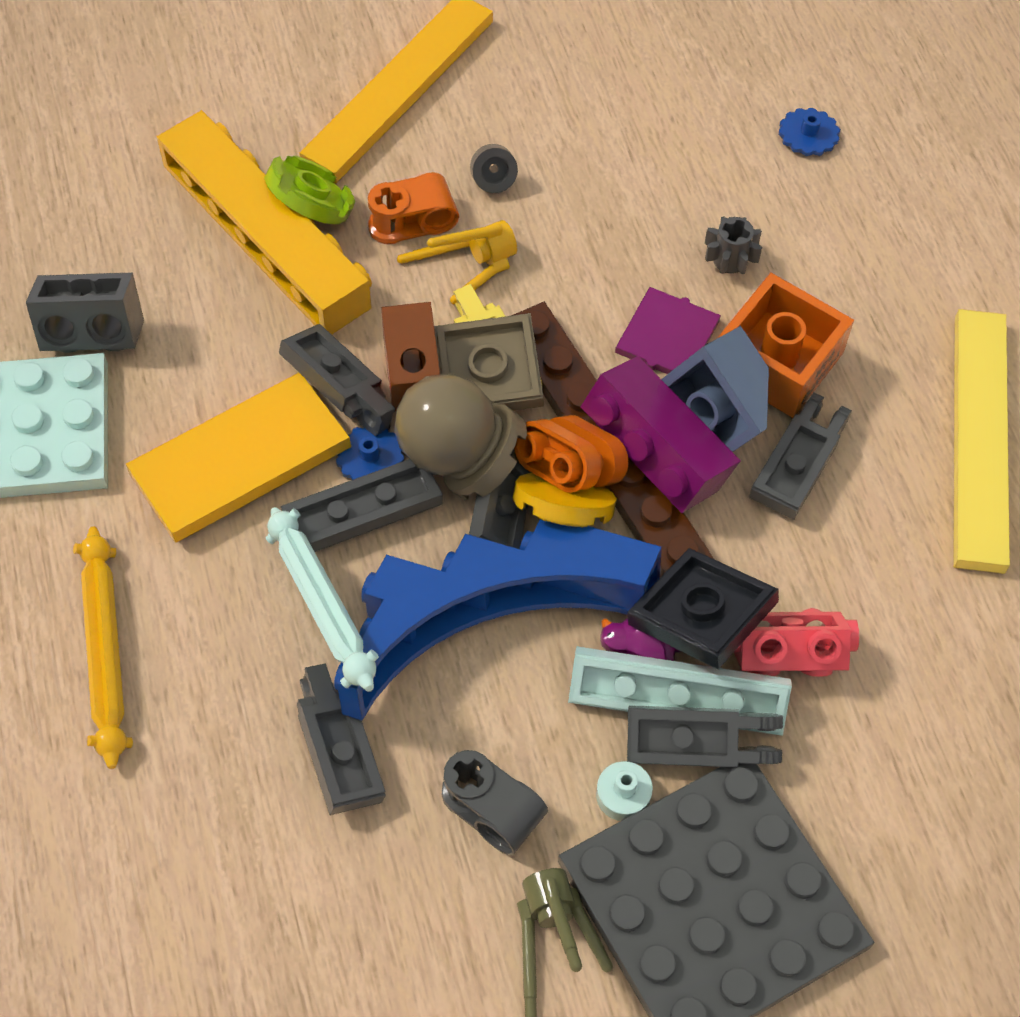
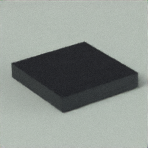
(703, 607)

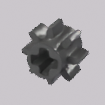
(733, 245)

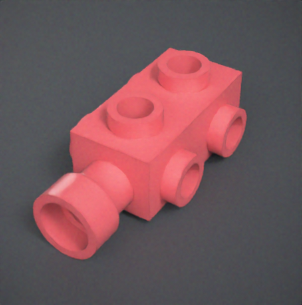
(798, 647)

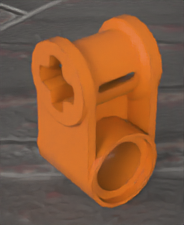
(415, 205)

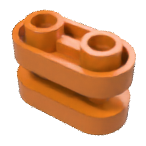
(572, 453)

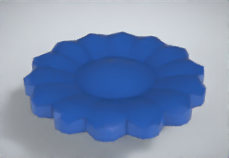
(809, 131)
(369, 453)

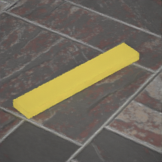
(981, 442)

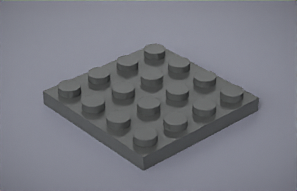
(715, 900)

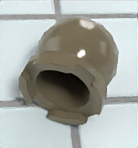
(457, 433)

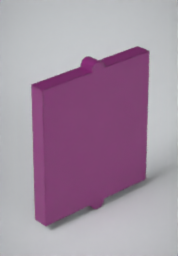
(666, 331)

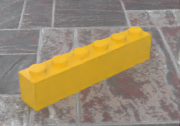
(278, 239)

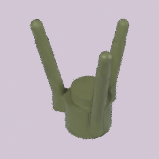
(553, 903)

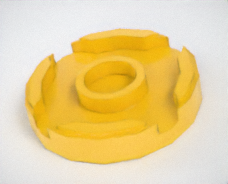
(562, 507)

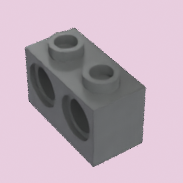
(85, 312)

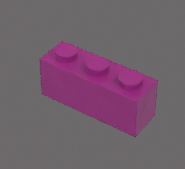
(660, 433)

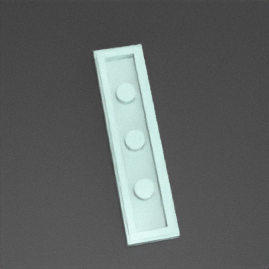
(624, 679)

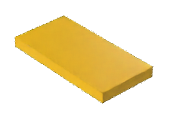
(238, 456)

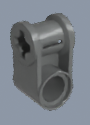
(498, 807)

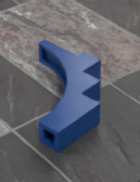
(484, 580)

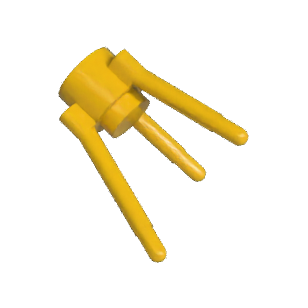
(487, 244)

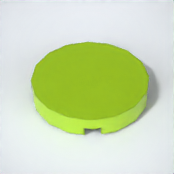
(309, 189)

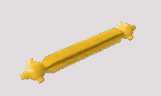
(102, 648)

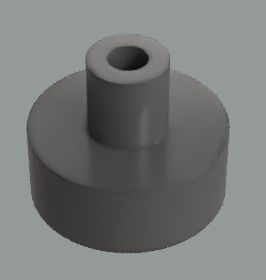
(496, 177)

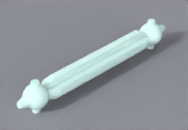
(322, 599)

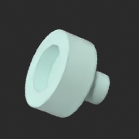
(623, 790)

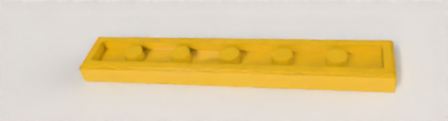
(397, 86)

